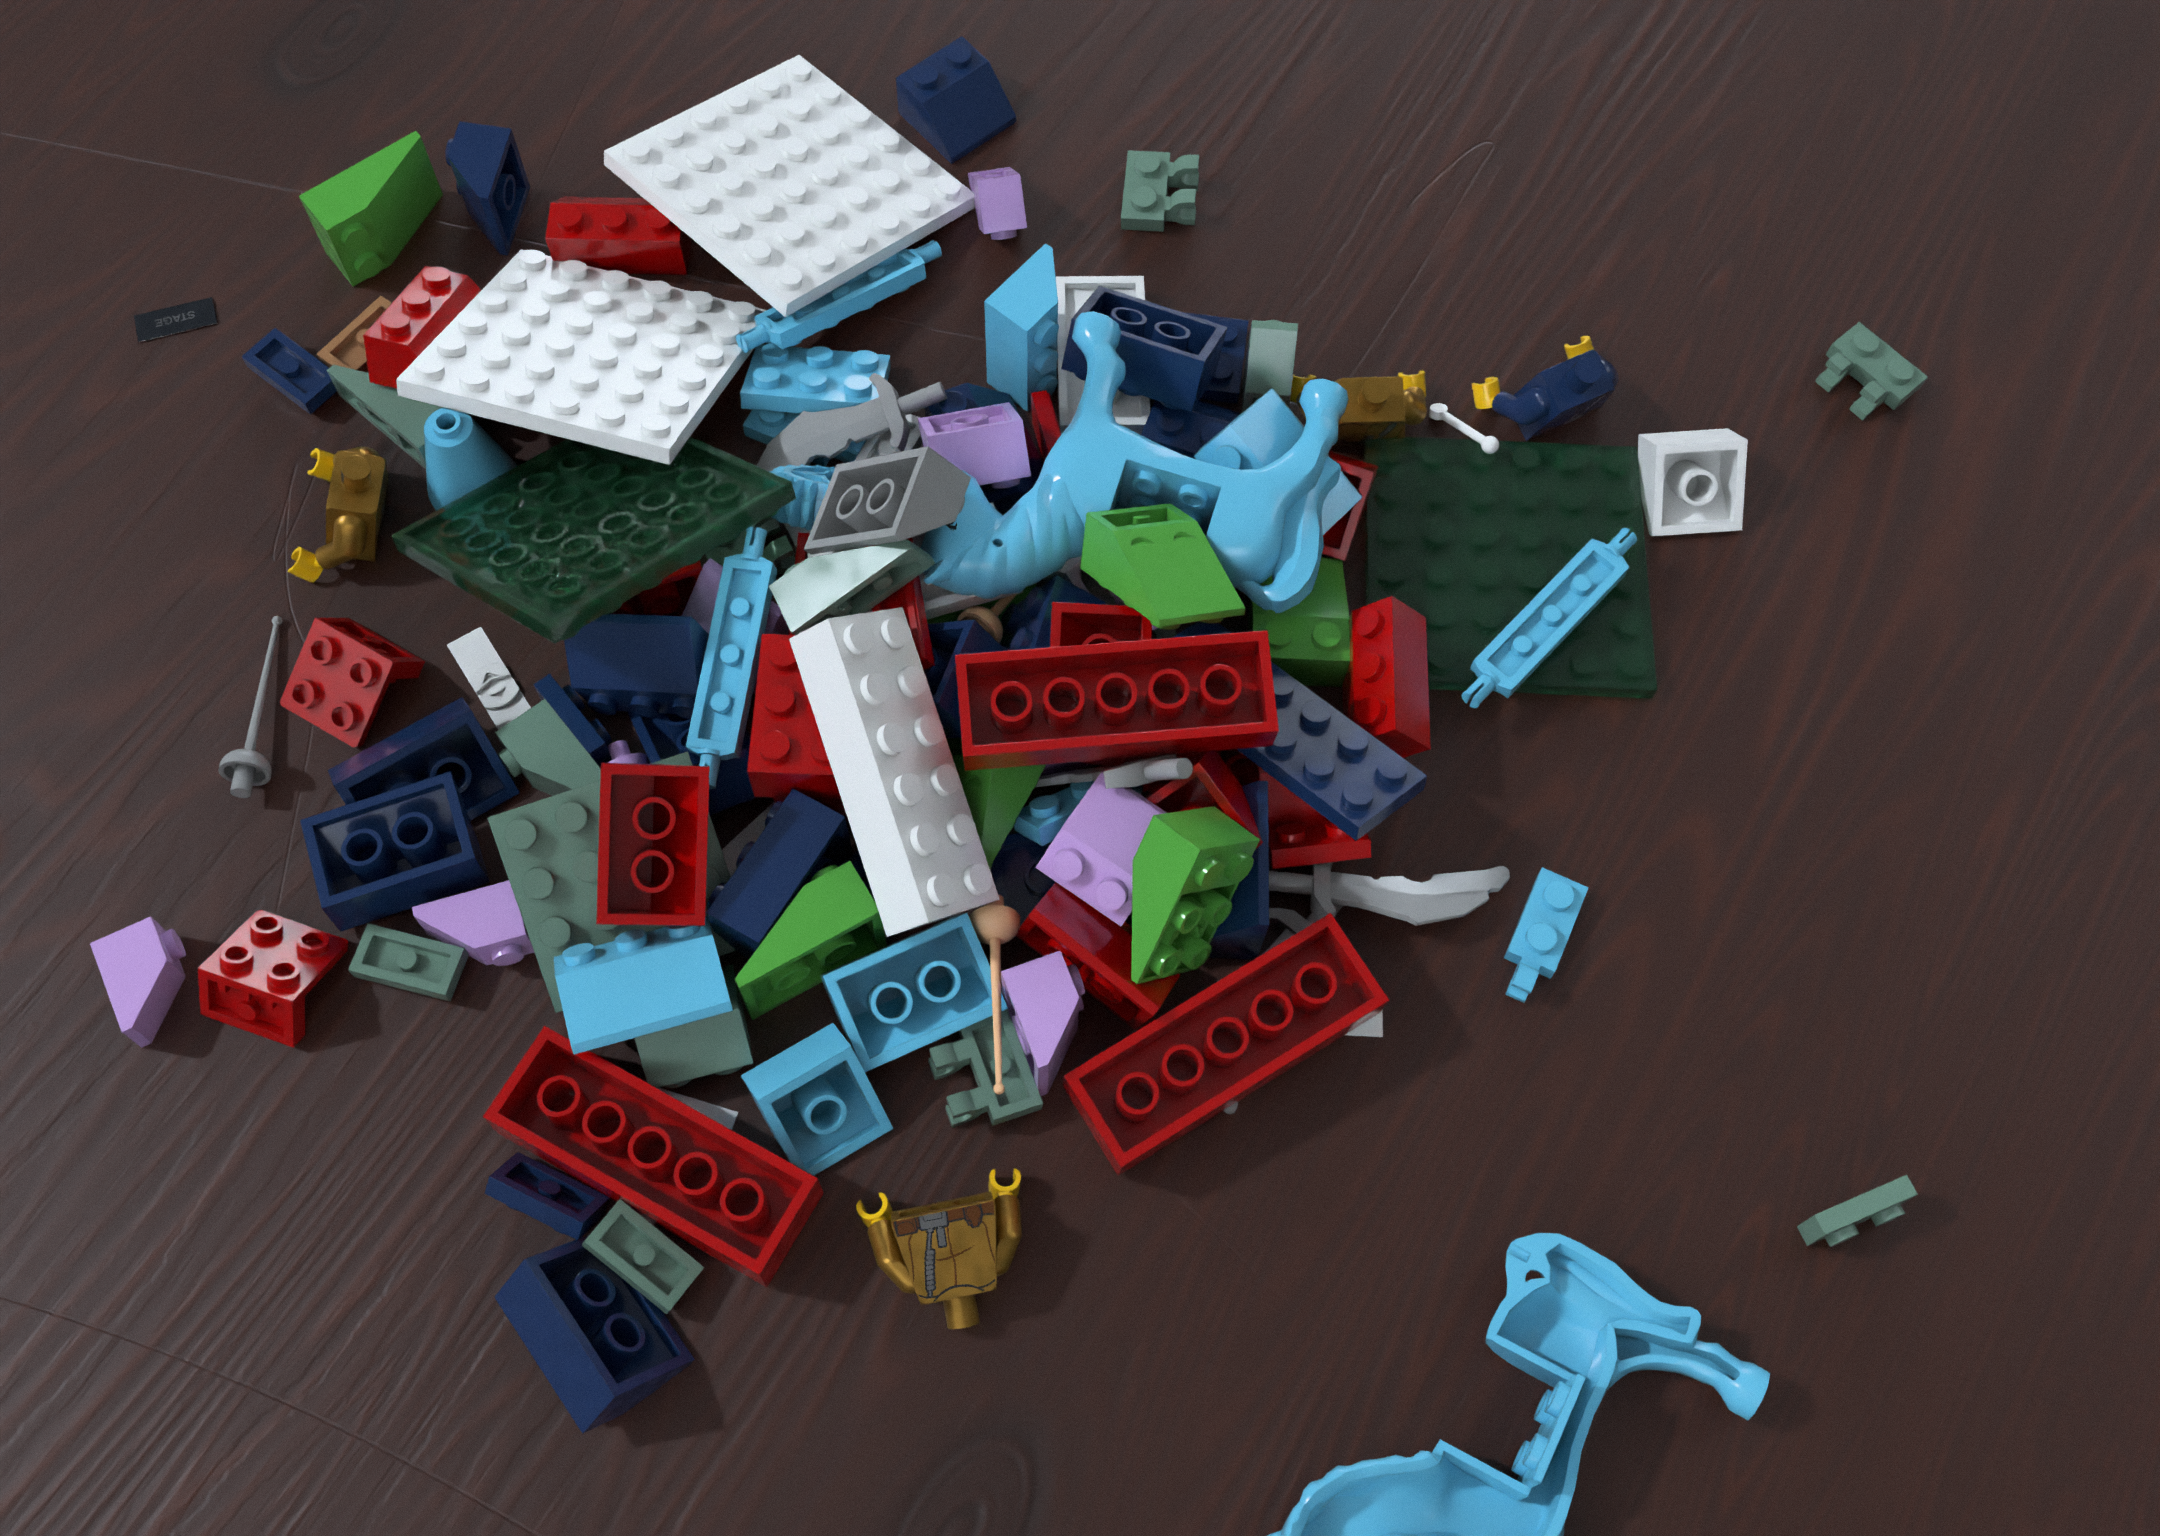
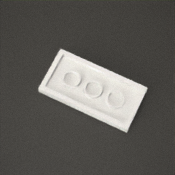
(1072, 294)

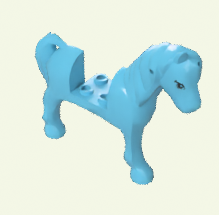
(1254, 518)
(1570, 1330)

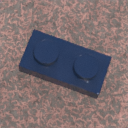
(291, 370)
(568, 707)
(547, 1195)

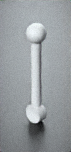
(1440, 412)

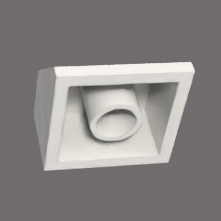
(1692, 481)

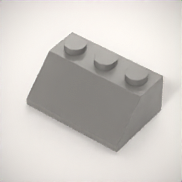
(887, 500)

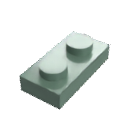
(408, 962)
(1839, 1222)
(643, 1256)

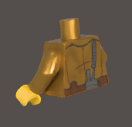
(1375, 406)
(352, 510)
(949, 1247)

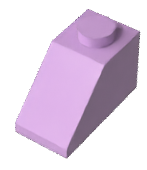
(998, 202)
(481, 922)
(141, 976)

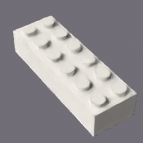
(893, 768)

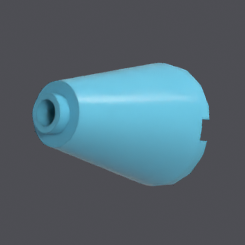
(459, 456)

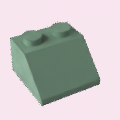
(698, 1047)

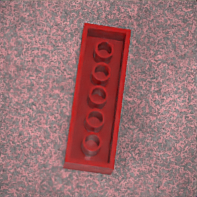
(1116, 700)
(1224, 1043)
(655, 1155)

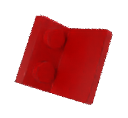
(345, 677)
(1302, 834)
(265, 973)

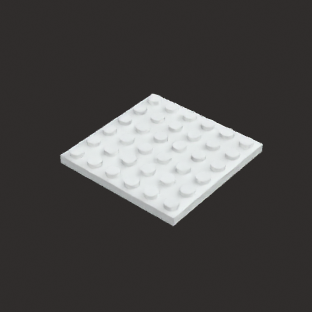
(790, 183)
(585, 356)

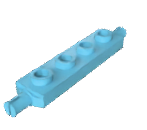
(856, 295)
(1549, 618)
(732, 655)

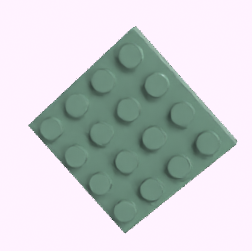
(554, 872)

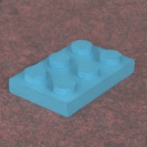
(810, 378)

